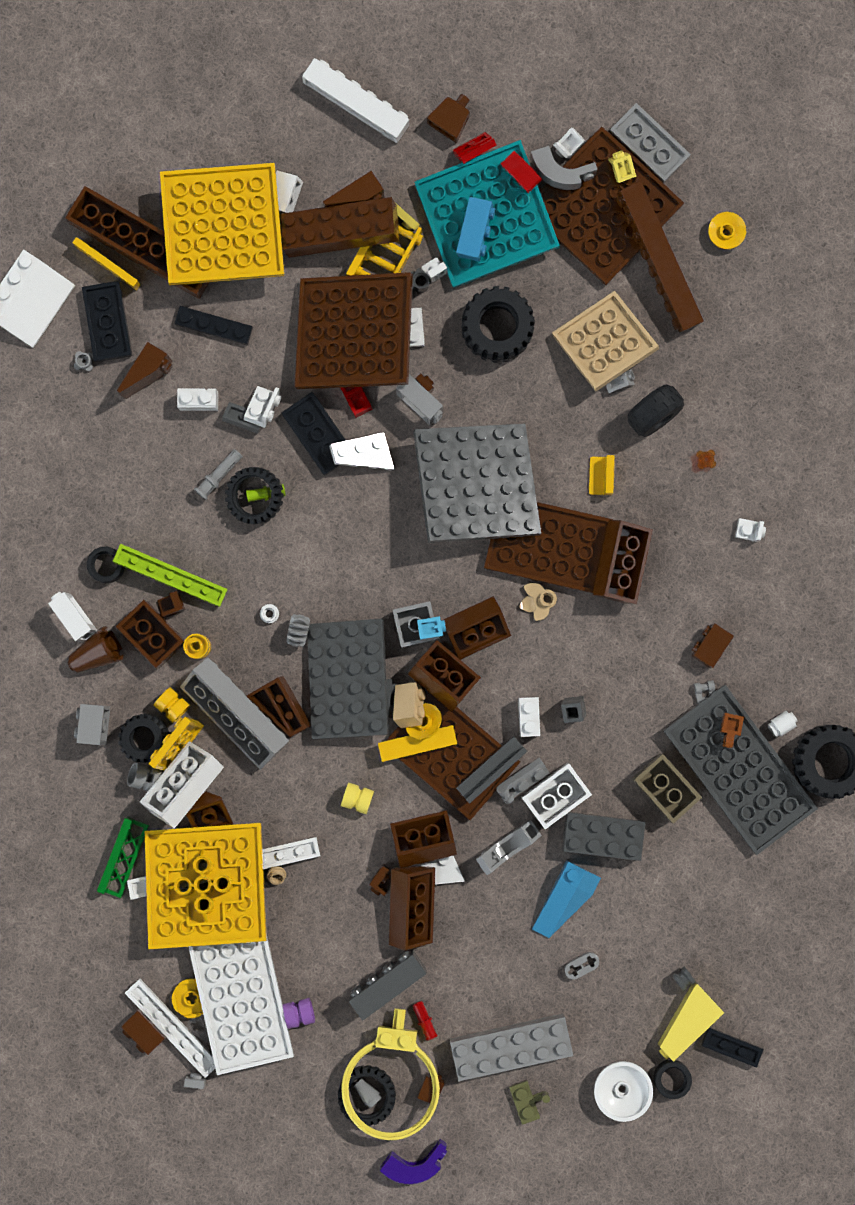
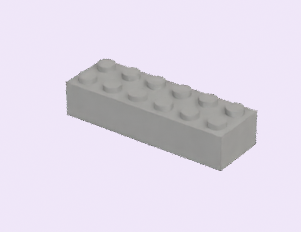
(234, 713)
(511, 1047)

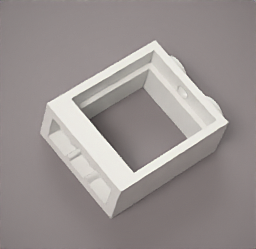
(72, 616)

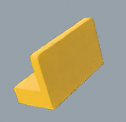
(601, 475)

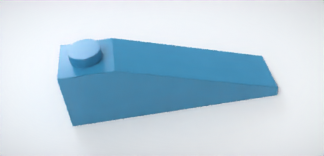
(568, 894)

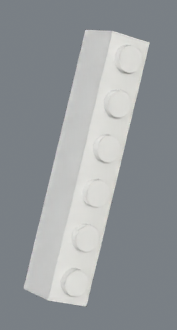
(356, 100)

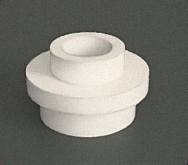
(264, 609)

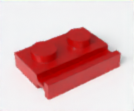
(474, 147)

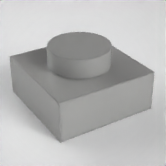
(195, 1080)

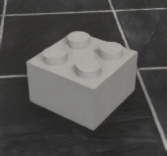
(407, 625)
(92, 724)

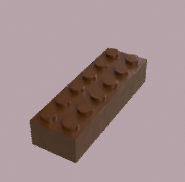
(339, 227)

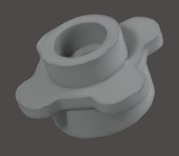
(80, 356)

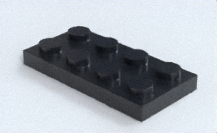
(107, 321)
(314, 430)

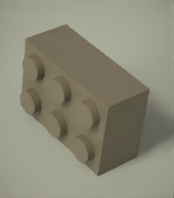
(666, 788)

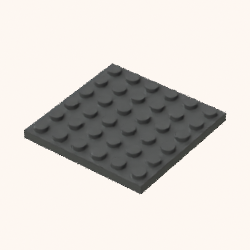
(476, 482)

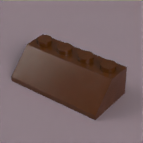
(411, 907)

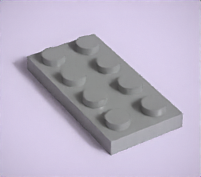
(649, 143)

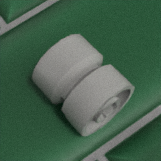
(142, 777)

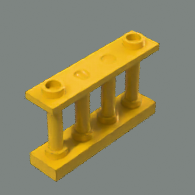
(365, 254)

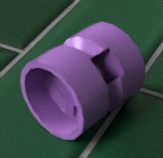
(298, 1013)

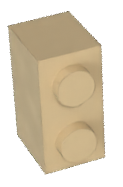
(408, 705)

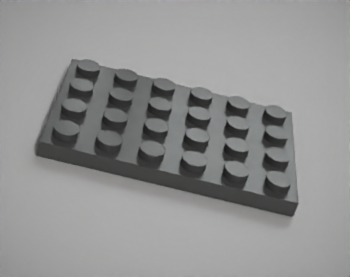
(347, 679)

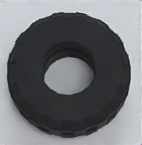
(655, 410)

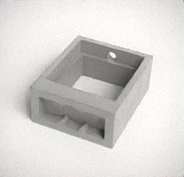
(420, 401)

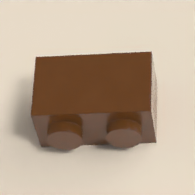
(712, 645)
(143, 1032)

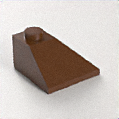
(209, 811)

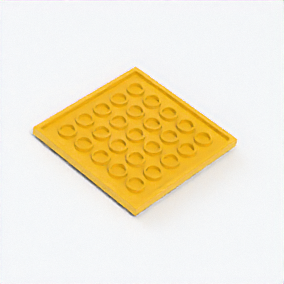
(221, 224)

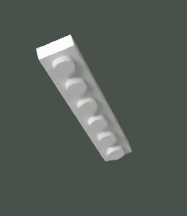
(171, 1027)

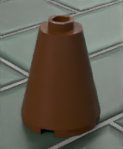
(96, 651)

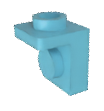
(431, 627)

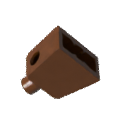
(450, 117)

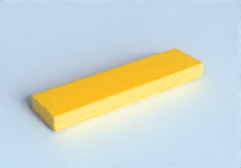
(106, 263)
(408, 746)

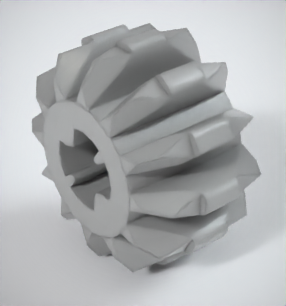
(298, 630)

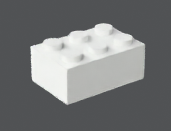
(556, 795)

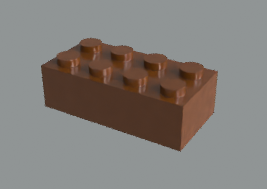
(622, 562)

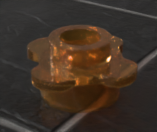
(705, 464)

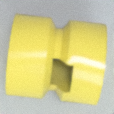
(357, 798)

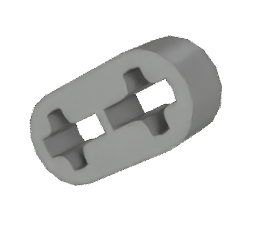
(579, 961)

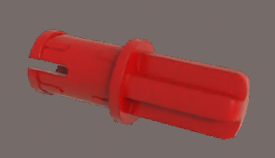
(424, 1020)

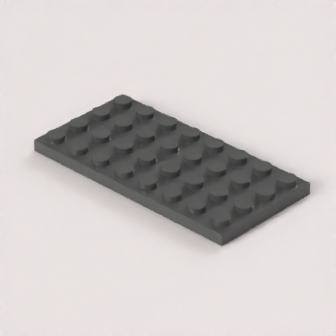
(744, 780)

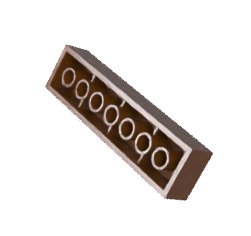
(124, 234)

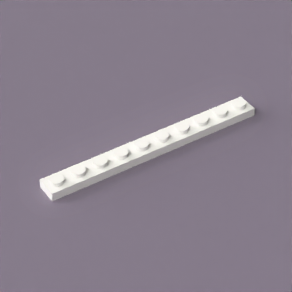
(272, 857)

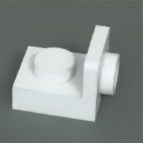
(434, 269)
(750, 530)

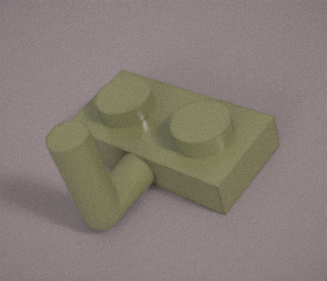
(526, 1101)

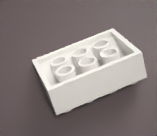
(31, 298)

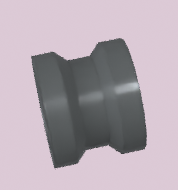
(683, 978)

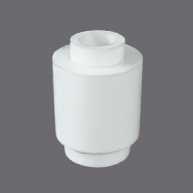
(782, 724)

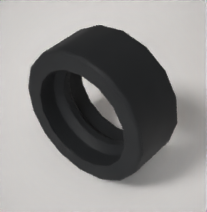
(91, 565)
(686, 1084)

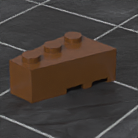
(281, 706)

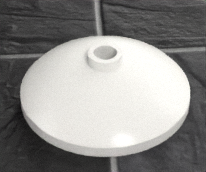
(633, 1100)

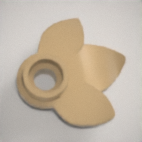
(534, 601)

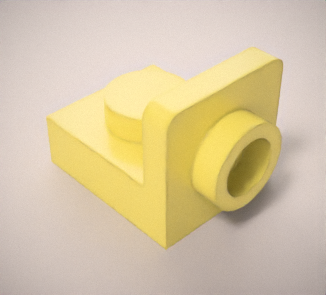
(622, 166)

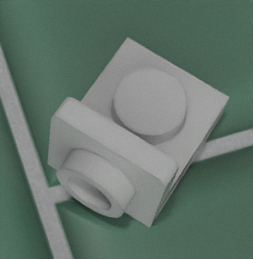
(622, 381)

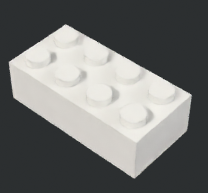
(181, 784)

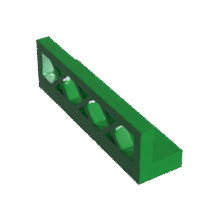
(117, 851)

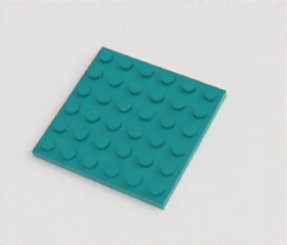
(520, 220)

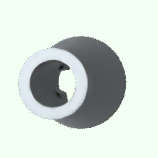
(367, 1093)

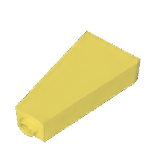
(689, 1022)

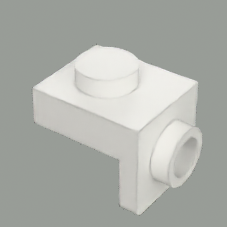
(569, 144)

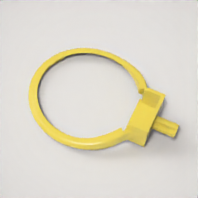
(397, 1039)

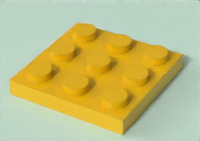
(185, 731)

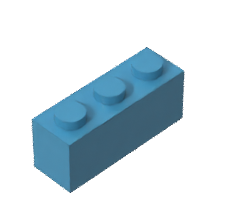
(475, 229)

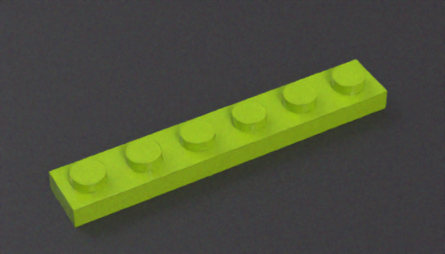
(169, 575)

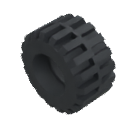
(127, 736)

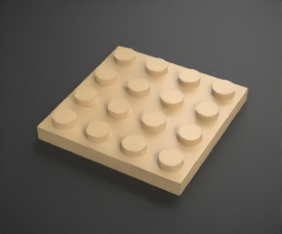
(605, 341)

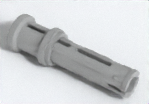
(212, 481)

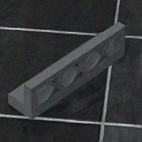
(491, 769)

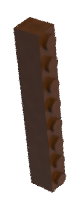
(659, 256)

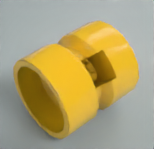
(197, 646)
(171, 705)

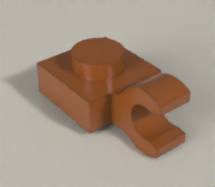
(731, 726)

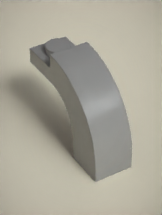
(558, 176)
(508, 846)

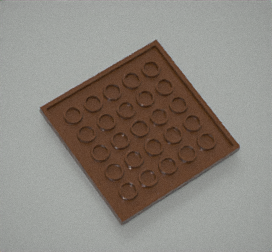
(589, 217)
(354, 331)

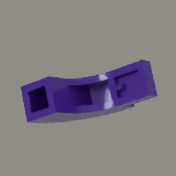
(414, 1172)

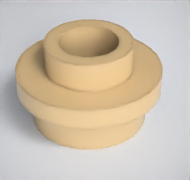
(276, 875)

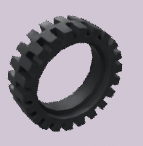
(232, 495)
(385, 1080)

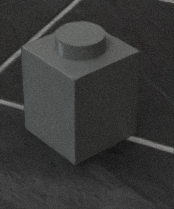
(573, 709)

